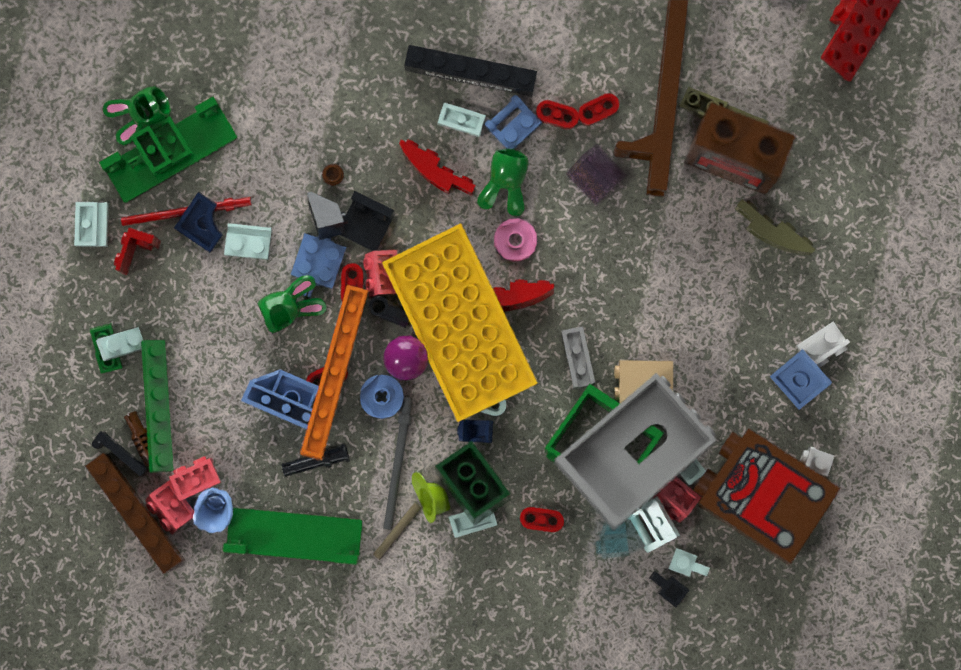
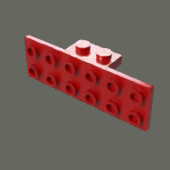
(858, 30)

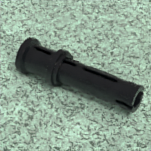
(304, 464)

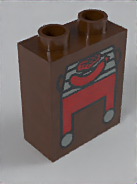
(739, 148)
(766, 495)

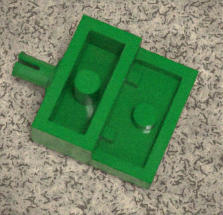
(160, 146)

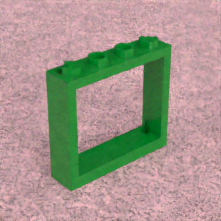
(608, 404)

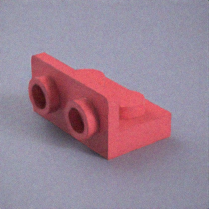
(377, 278)
(195, 478)
(678, 499)
(168, 508)

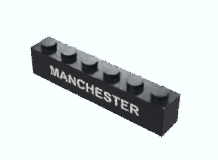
(470, 70)

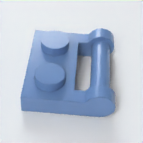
(518, 128)

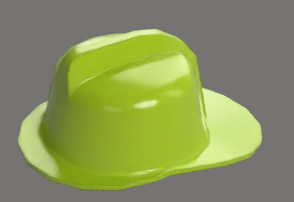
(431, 496)

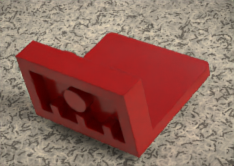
(129, 241)

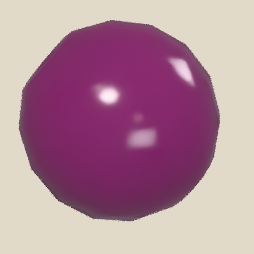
(405, 358)

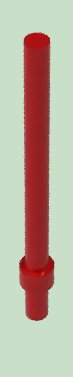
(228, 204)

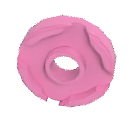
(519, 252)

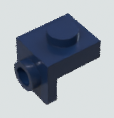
(475, 430)

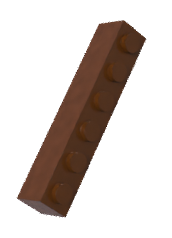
(135, 513)

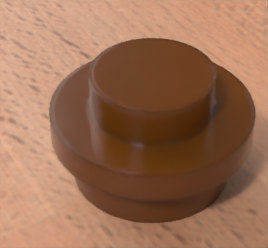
(333, 174)

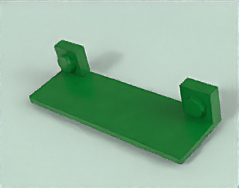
(204, 134)
(294, 536)

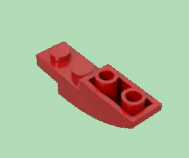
(427, 164)
(523, 294)

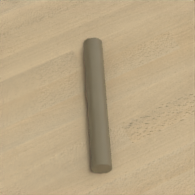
(398, 529)

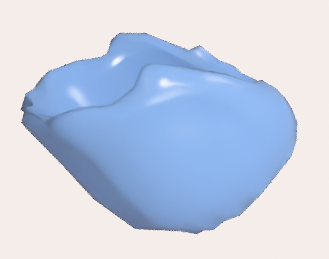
(213, 510)

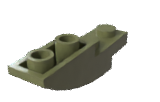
(698, 102)
(780, 237)

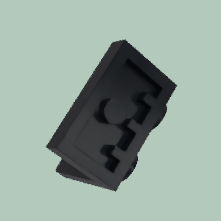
(367, 221)

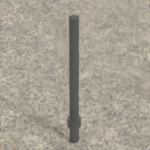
(404, 420)

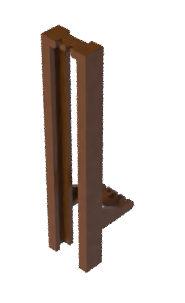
(658, 145)

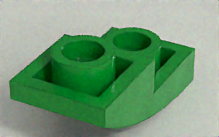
(109, 365)

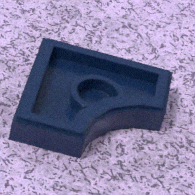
(199, 223)

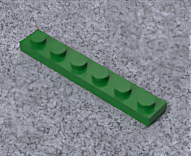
(157, 406)

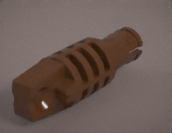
(138, 436)

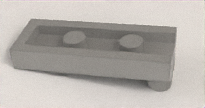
(578, 357)

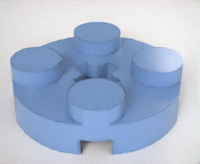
(369, 395)

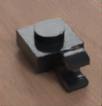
(670, 589)

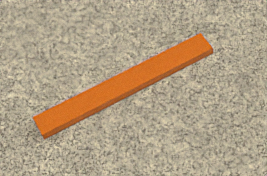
(334, 372)

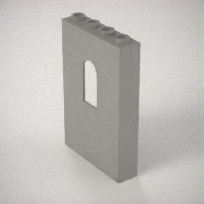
(608, 473)

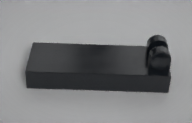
(104, 439)

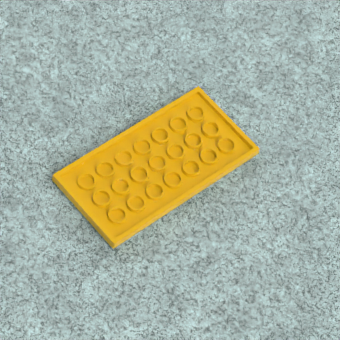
(460, 322)

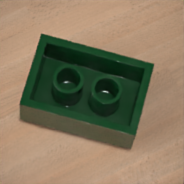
(472, 483)

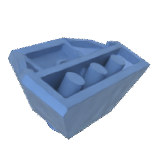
(282, 396)

